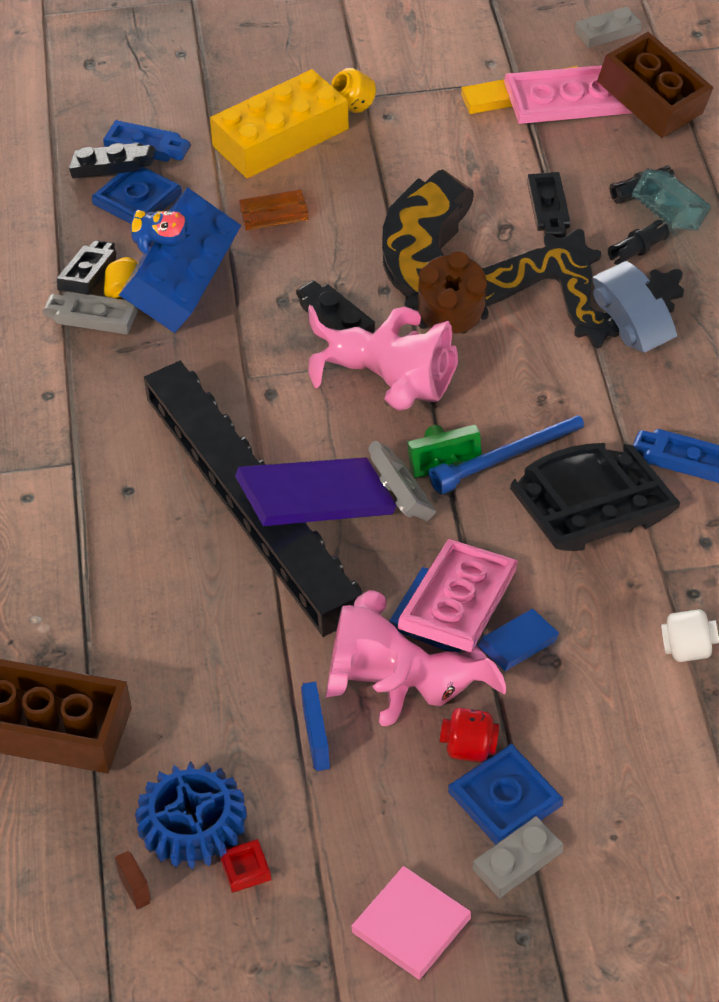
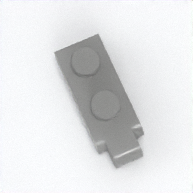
(91, 312)
(400, 481)

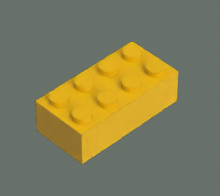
(279, 123)

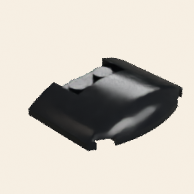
(592, 494)

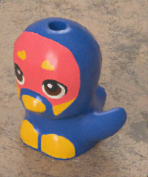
(159, 227)

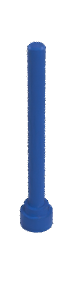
(446, 477)

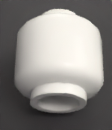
(689, 635)

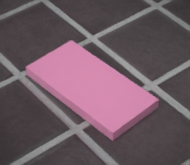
(560, 95)
(458, 595)

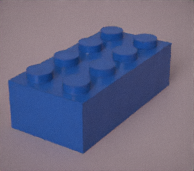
(173, 278)

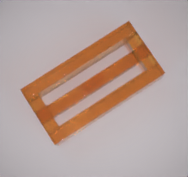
(273, 209)

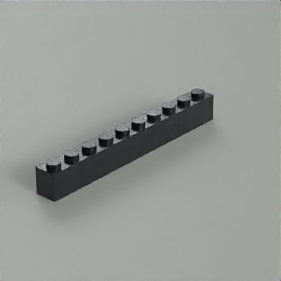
(217, 451)

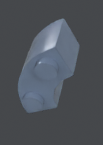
(627, 299)

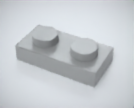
(608, 27)
(517, 857)

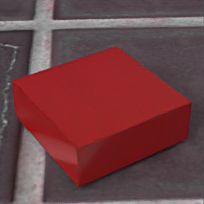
(245, 866)

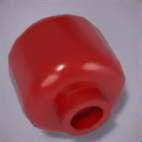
(469, 735)

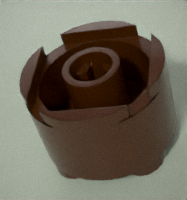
(452, 291)

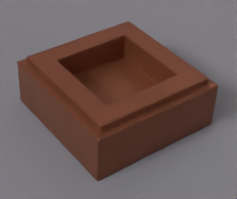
(133, 879)

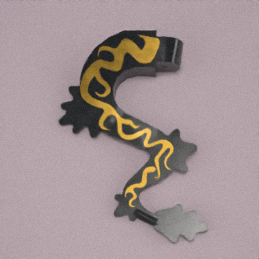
(430, 217)

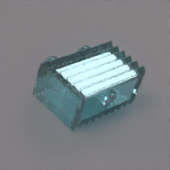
(671, 200)

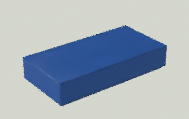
(518, 639)
(315, 726)

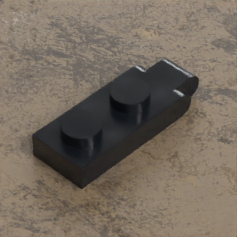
(111, 159)
(549, 203)
(87, 268)
(333, 308)

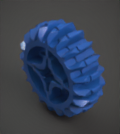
(174, 832)

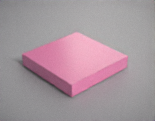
(411, 922)

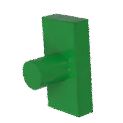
(443, 447)

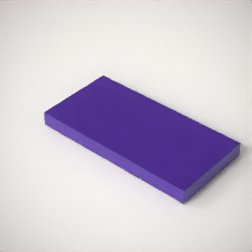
(315, 491)

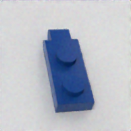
(166, 143)
(679, 453)

